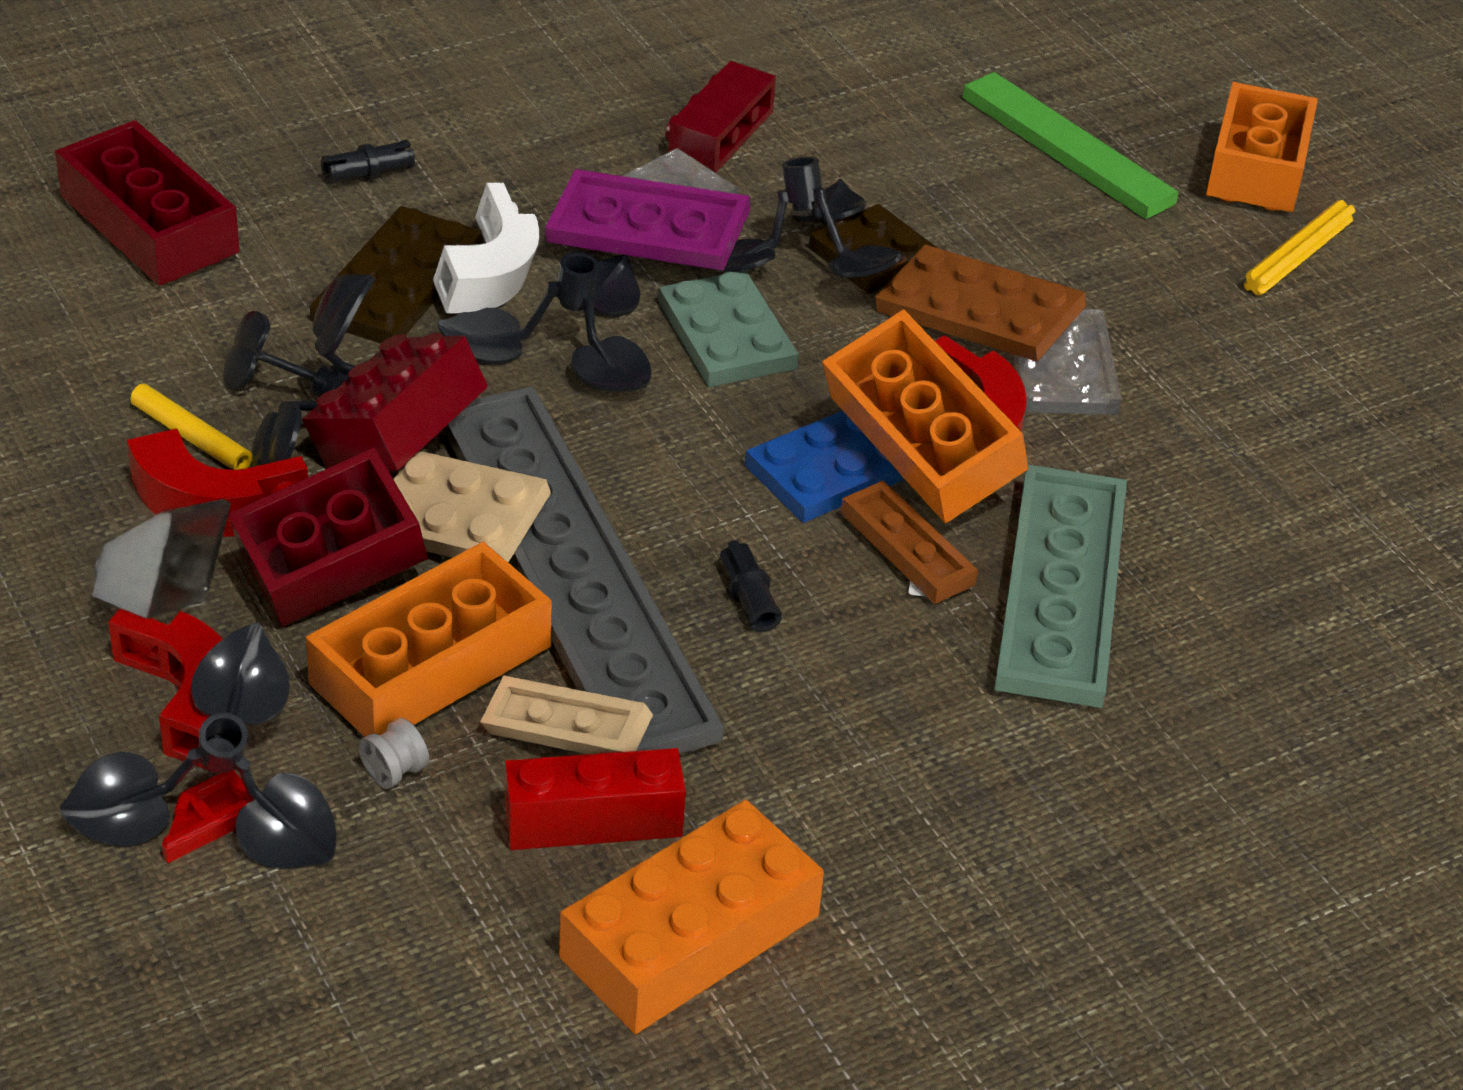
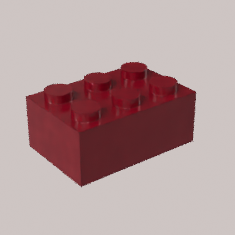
(396, 399)
(328, 536)

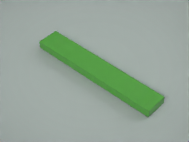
(1070, 145)

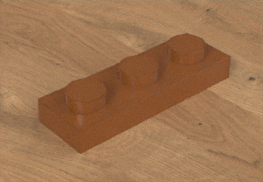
(909, 542)

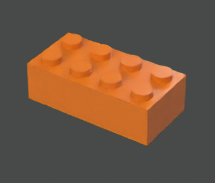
(925, 416)
(429, 641)
(690, 915)

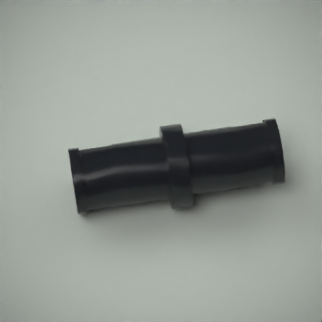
(367, 161)

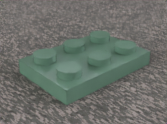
(727, 328)

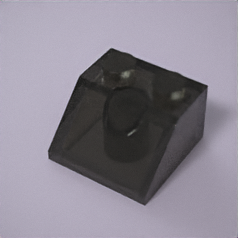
(163, 561)

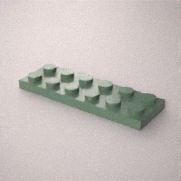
(1062, 587)

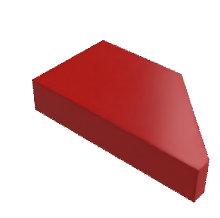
(205, 814)

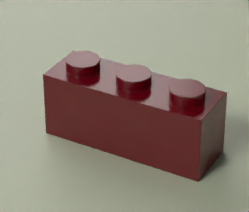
(722, 114)

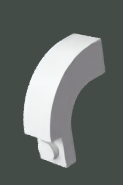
(492, 272)

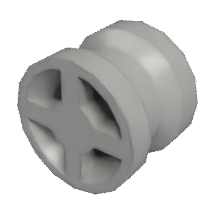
(393, 753)

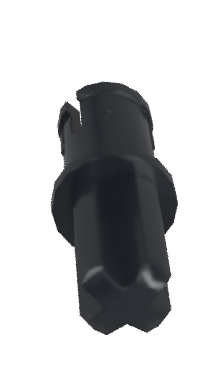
(750, 587)

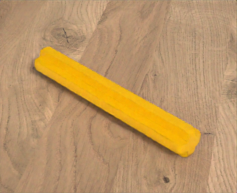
(1298, 247)

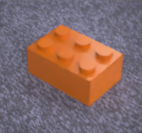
(1262, 147)

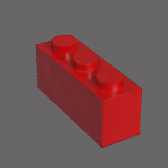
(594, 798)

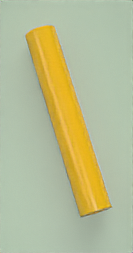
(191, 427)

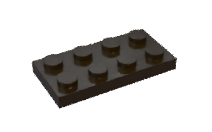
(404, 262)

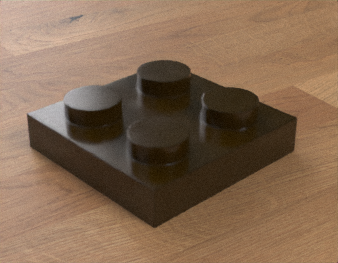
(870, 228)

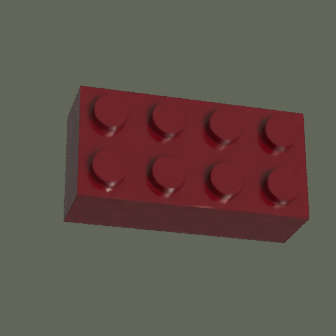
(148, 202)

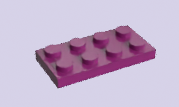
(648, 219)

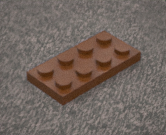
(982, 302)

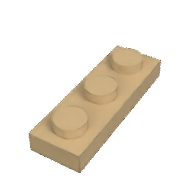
(565, 717)

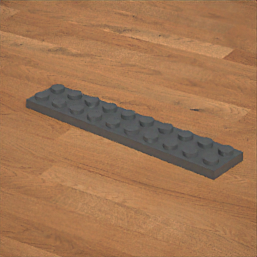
(600, 607)

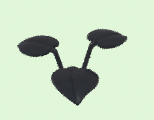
(809, 203)
(581, 285)
(333, 316)
(234, 686)

